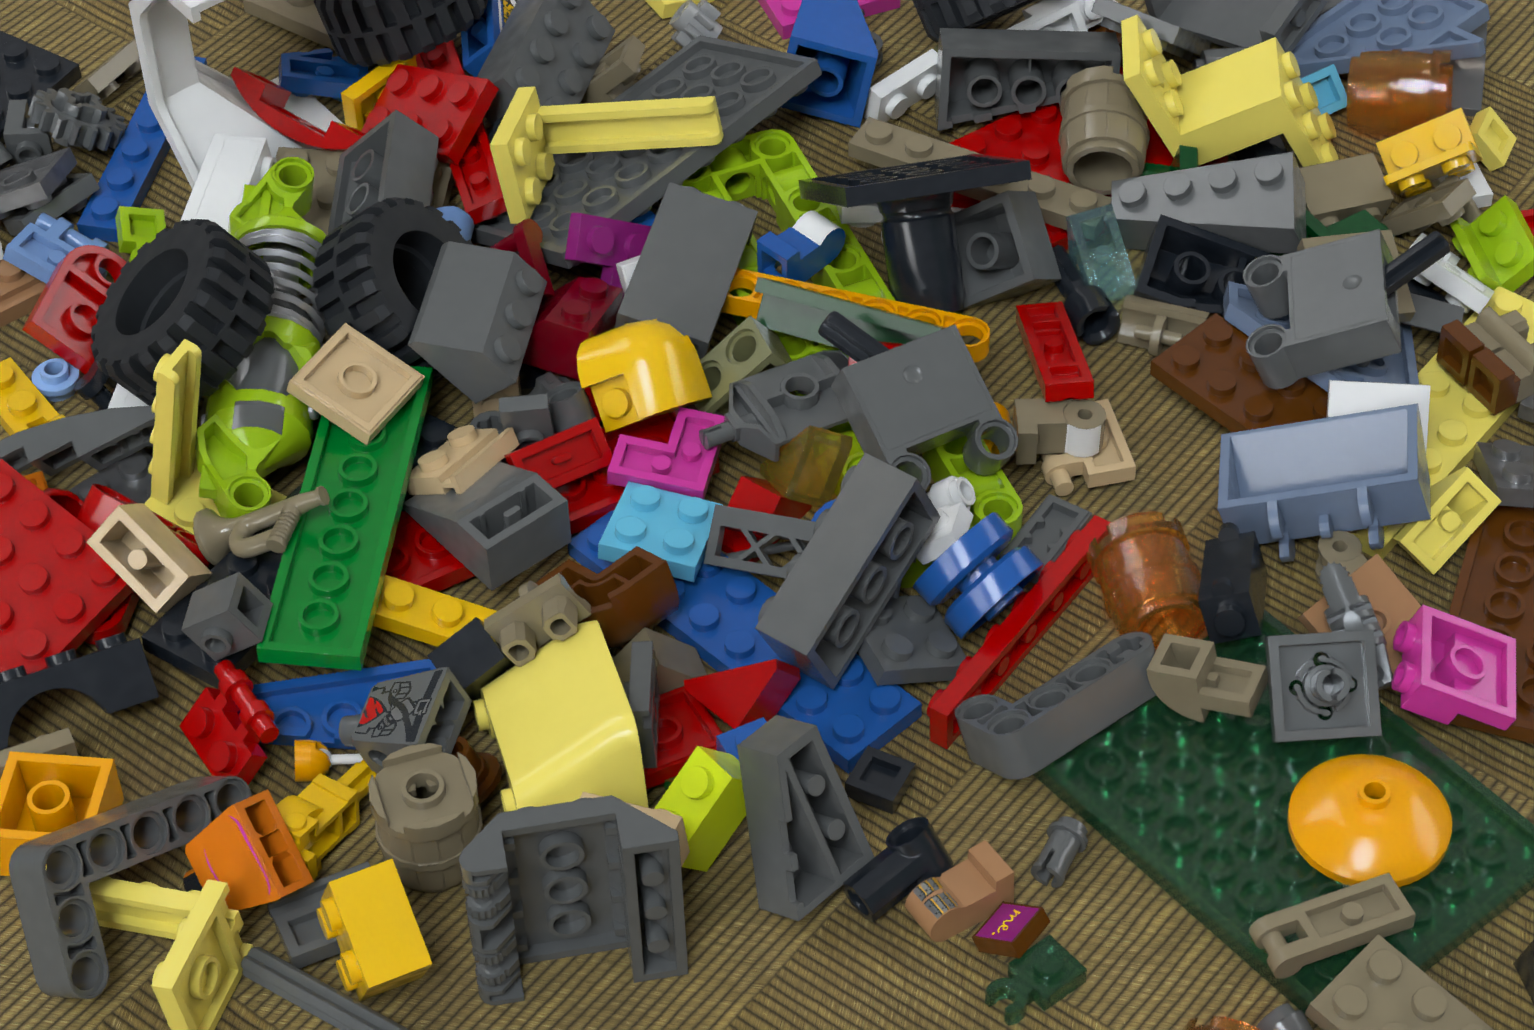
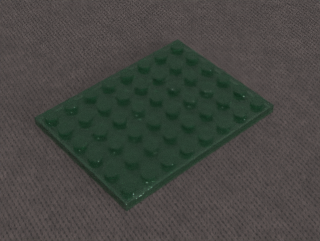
(1210, 823)

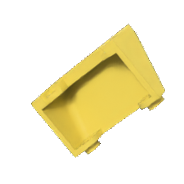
(564, 725)

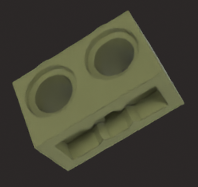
(743, 353)

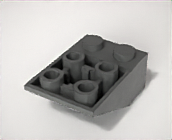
(497, 523)

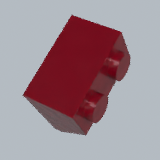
(567, 319)

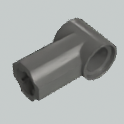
(567, 400)

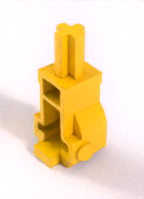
(325, 813)

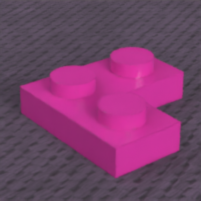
(678, 466)

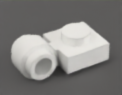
(953, 501)

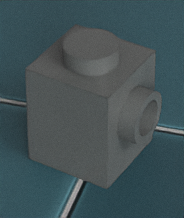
(227, 616)

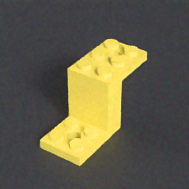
(1226, 101)

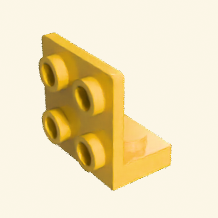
(1428, 153)

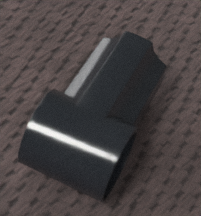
(910, 858)

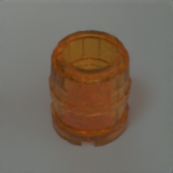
(1398, 90)
(1148, 577)

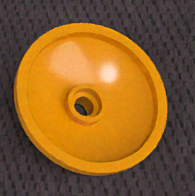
(1363, 837)

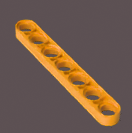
(966, 325)

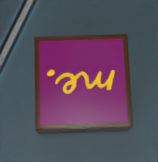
(1011, 929)

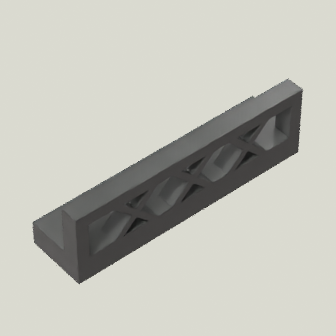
(762, 524)

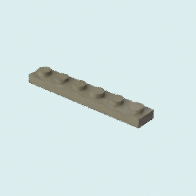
(891, 146)

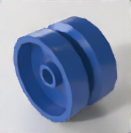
(984, 581)

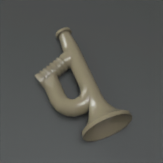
(220, 535)

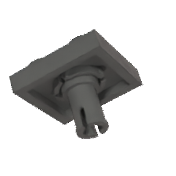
(1348, 657)

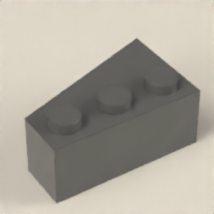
(797, 818)

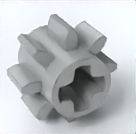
(695, 20)

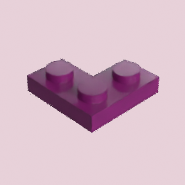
(604, 243)

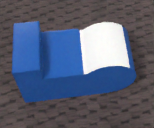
(800, 249)

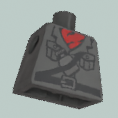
(406, 713)

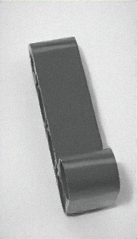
(1060, 713)

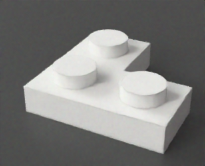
(1460, 286)

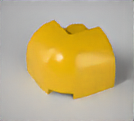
(640, 372)

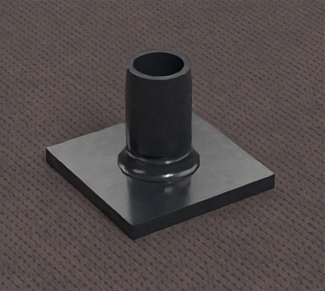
(918, 218)

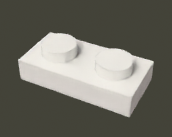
(903, 88)

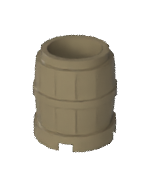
(1101, 130)
(425, 814)

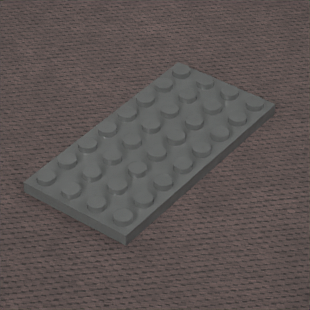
(626, 183)

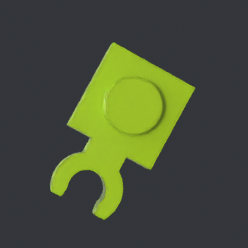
(136, 227)

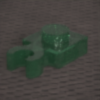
(1041, 975)

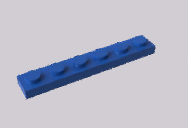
(127, 173)

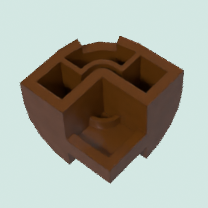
(625, 595)

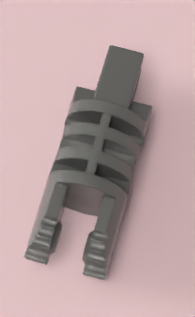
(1353, 612)

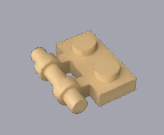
(1107, 467)

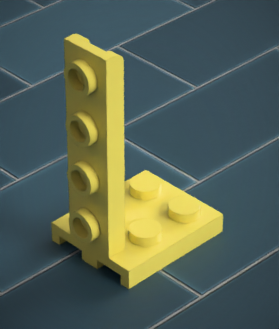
(533, 133)
(173, 464)
(207, 949)

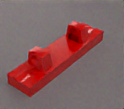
(1054, 351)

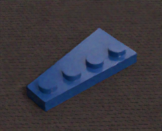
(316, 704)

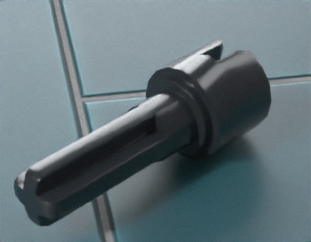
(1086, 305)

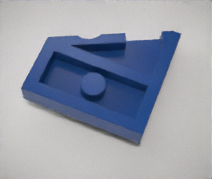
(317, 73)

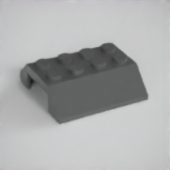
(570, 886)

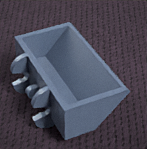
(1326, 477)

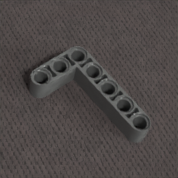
(93, 851)

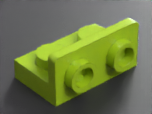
(1497, 246)

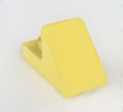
(1457, 510)

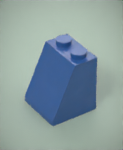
(846, 55)

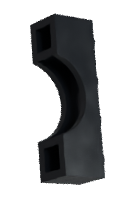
(111, 676)

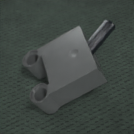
(1336, 301)
(917, 399)

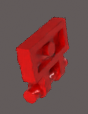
(223, 737)

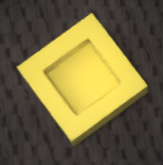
(1492, 138)

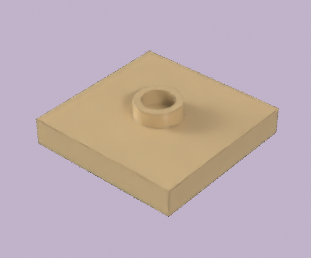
(355, 383)

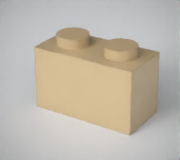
(148, 556)

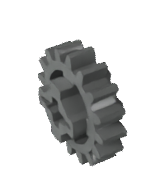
(76, 119)

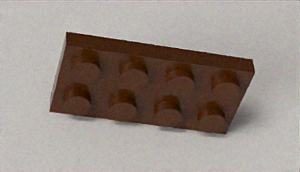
(1220, 379)

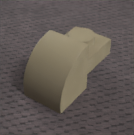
(1195, 680)

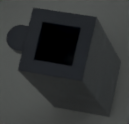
(1233, 585)

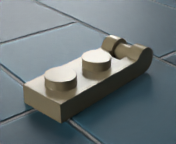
(1332, 924)

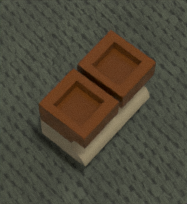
(1490, 358)

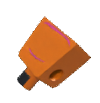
(249, 852)

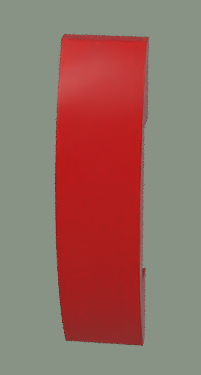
(269, 102)

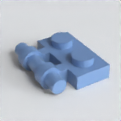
(45, 244)

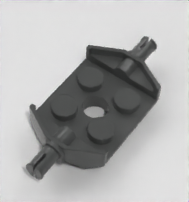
(768, 416)

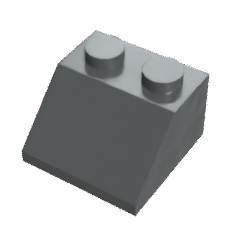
(1004, 248)

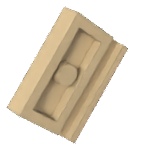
(460, 460)

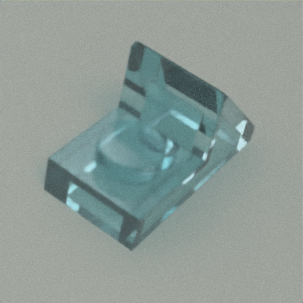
(1100, 251)

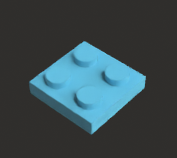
(662, 524)

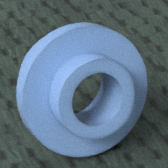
(56, 379)

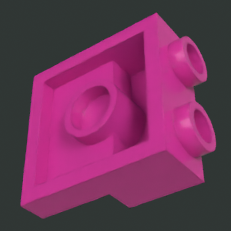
(1455, 669)

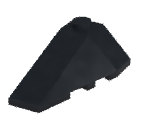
(1191, 266)

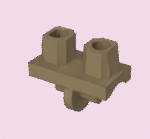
(1156, 323)
(536, 617)

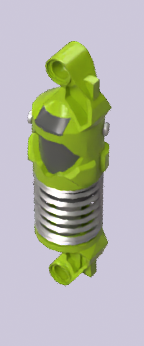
(251, 418)

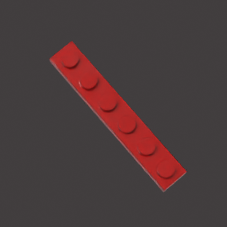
(1018, 634)

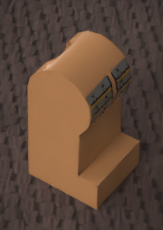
(962, 894)

